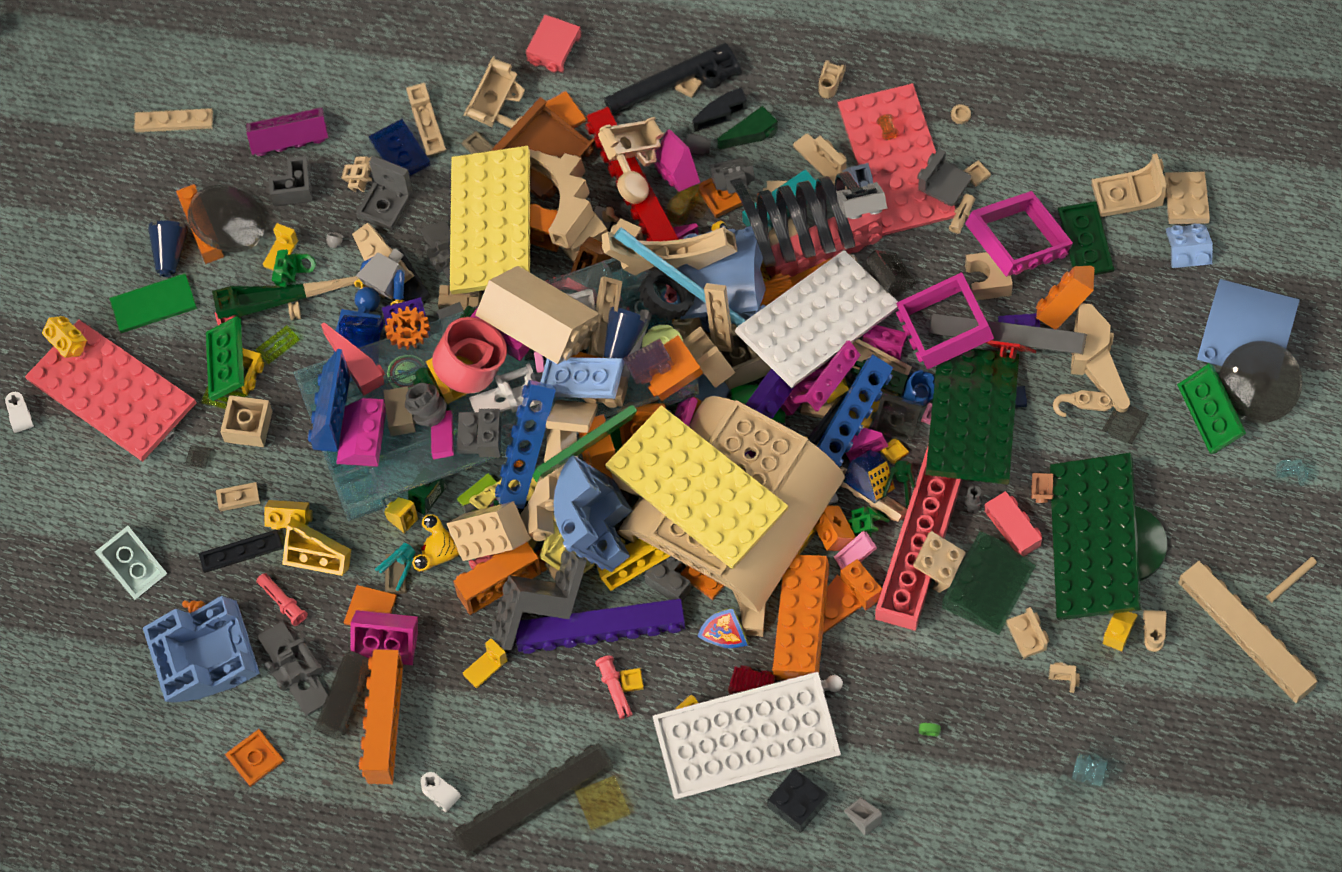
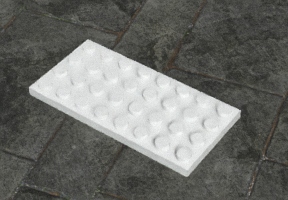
(817, 318)
(746, 735)

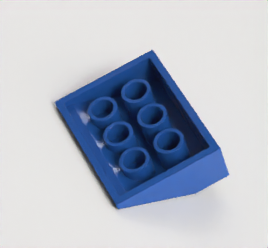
(330, 404)

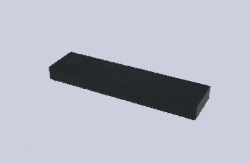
(240, 551)

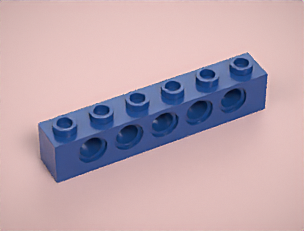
(874, 368)
(532, 391)

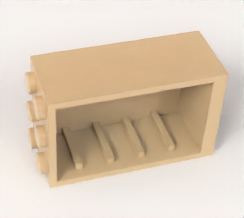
(537, 314)

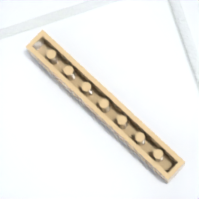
(1248, 631)

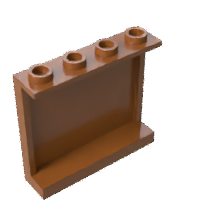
(549, 134)

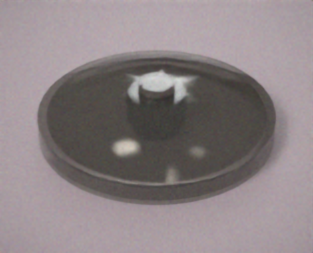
(226, 218)
(1261, 381)

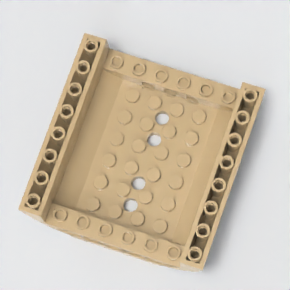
(783, 464)

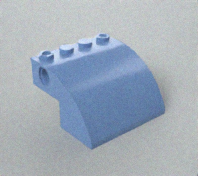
(737, 271)
(1244, 316)
(586, 512)
(201, 651)

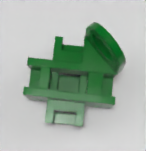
(288, 265)
(868, 516)

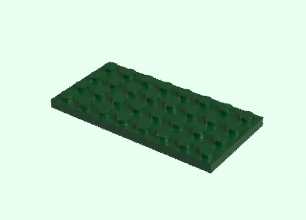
(973, 417)
(1095, 537)

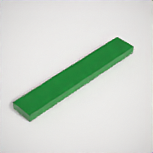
(584, 443)

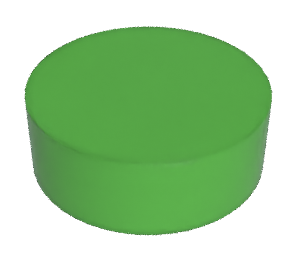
(929, 729)

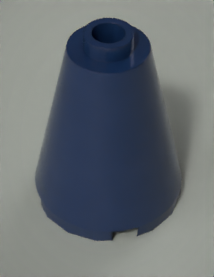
(167, 244)
(622, 332)

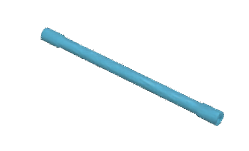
(631, 242)

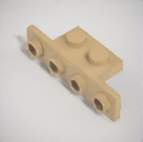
(821, 155)

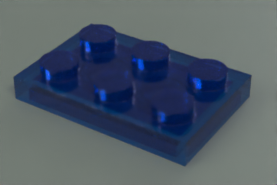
(399, 147)

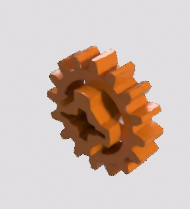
(407, 332)

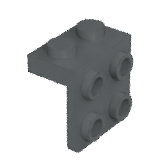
(942, 179)

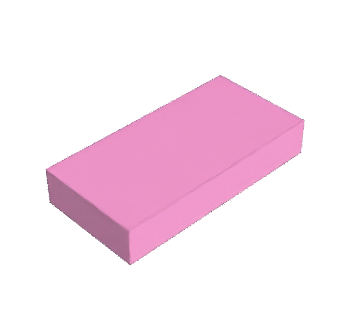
(858, 549)

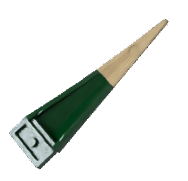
(252, 299)

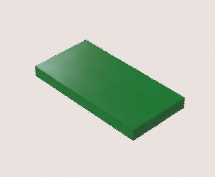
(153, 303)
(224, 358)
(1211, 408)

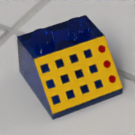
(869, 476)

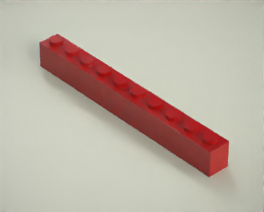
(649, 212)

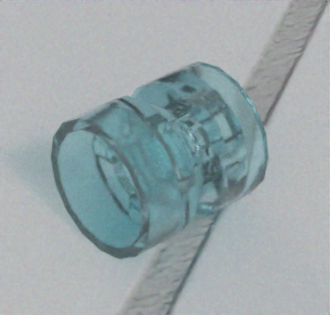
(1089, 769)

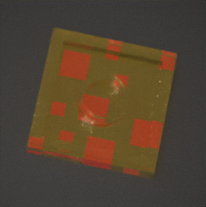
(602, 803)

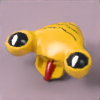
(437, 547)

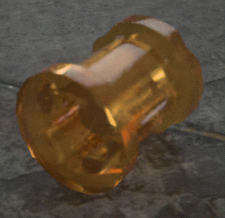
(887, 126)

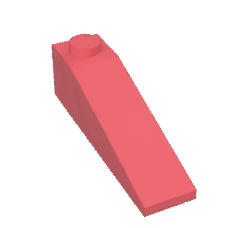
(360, 366)

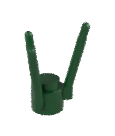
(424, 375)
(903, 473)

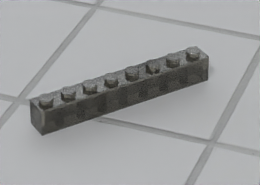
(533, 800)

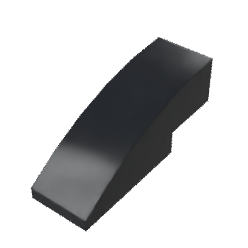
(720, 110)

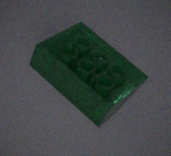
(988, 583)

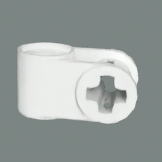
(18, 414)
(442, 793)

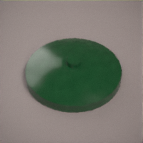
(1150, 542)

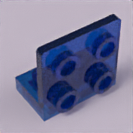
(360, 329)

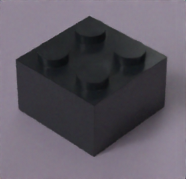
(797, 800)

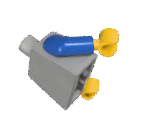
(383, 275)

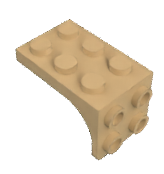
(1132, 190)

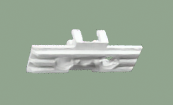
(513, 396)

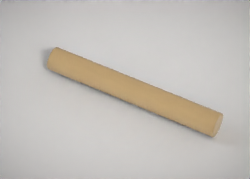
(1291, 579)

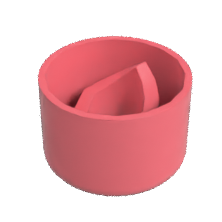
(476, 342)

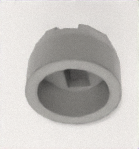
(334, 239)

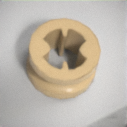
(294, 310)

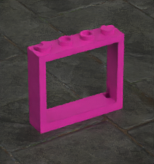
(1039, 215)
(955, 345)

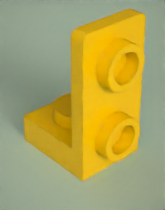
(285, 239)
(256, 364)
(486, 664)

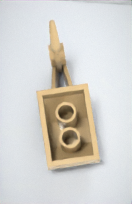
(1096, 364)

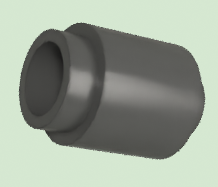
(698, 144)

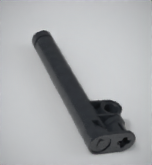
(715, 62)

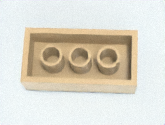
(488, 531)

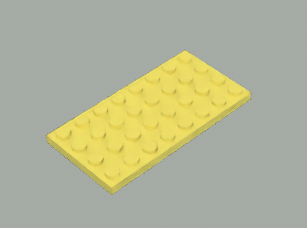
(489, 217)
(697, 487)

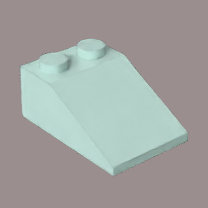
(130, 562)

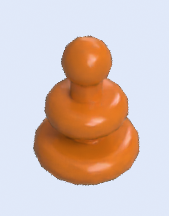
(193, 605)

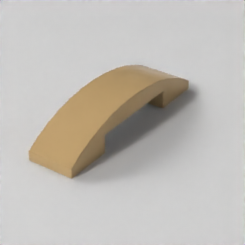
(425, 119)

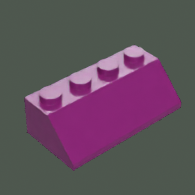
(287, 131)

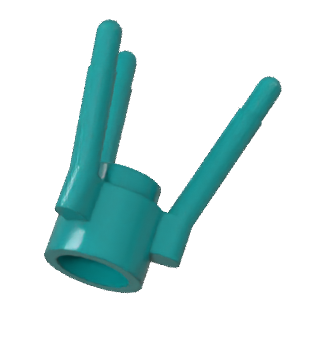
(402, 555)

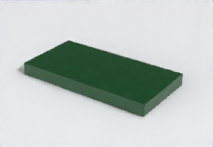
(1086, 231)

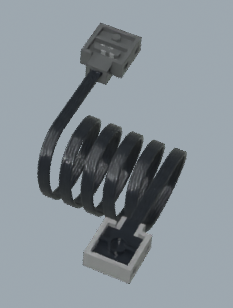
(851, 203)

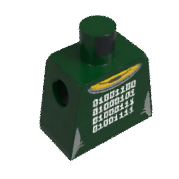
(427, 494)

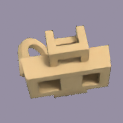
(356, 179)

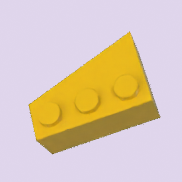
(314, 550)

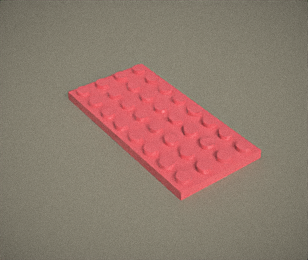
(895, 161)
(113, 393)

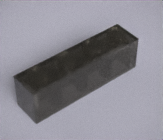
(342, 695)

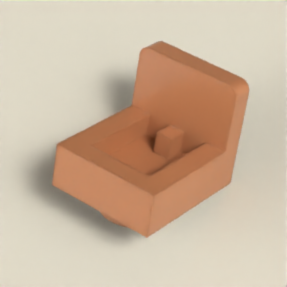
(1042, 487)

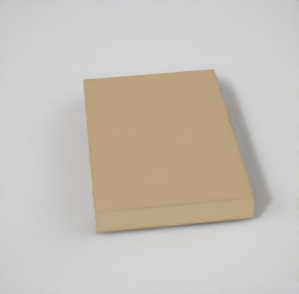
(571, 416)

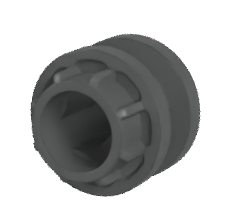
(425, 404)

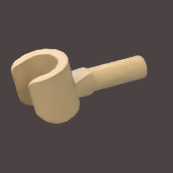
(608, 215)

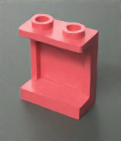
(552, 43)

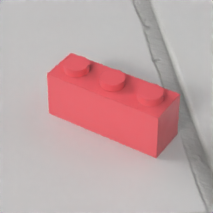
(1013, 524)

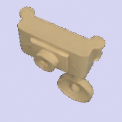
(492, 93)
(629, 141)

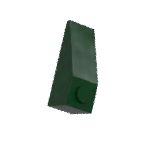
(750, 130)

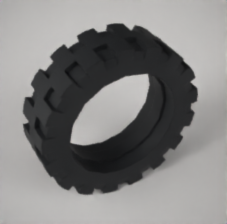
(657, 305)

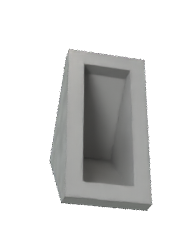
(864, 816)

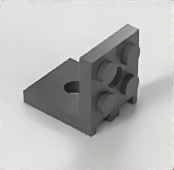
(391, 187)

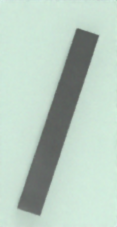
(1012, 333)

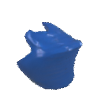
(919, 387)

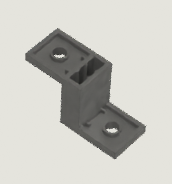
(538, 598)

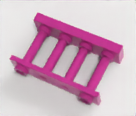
(829, 377)

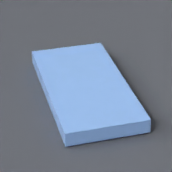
(584, 377)

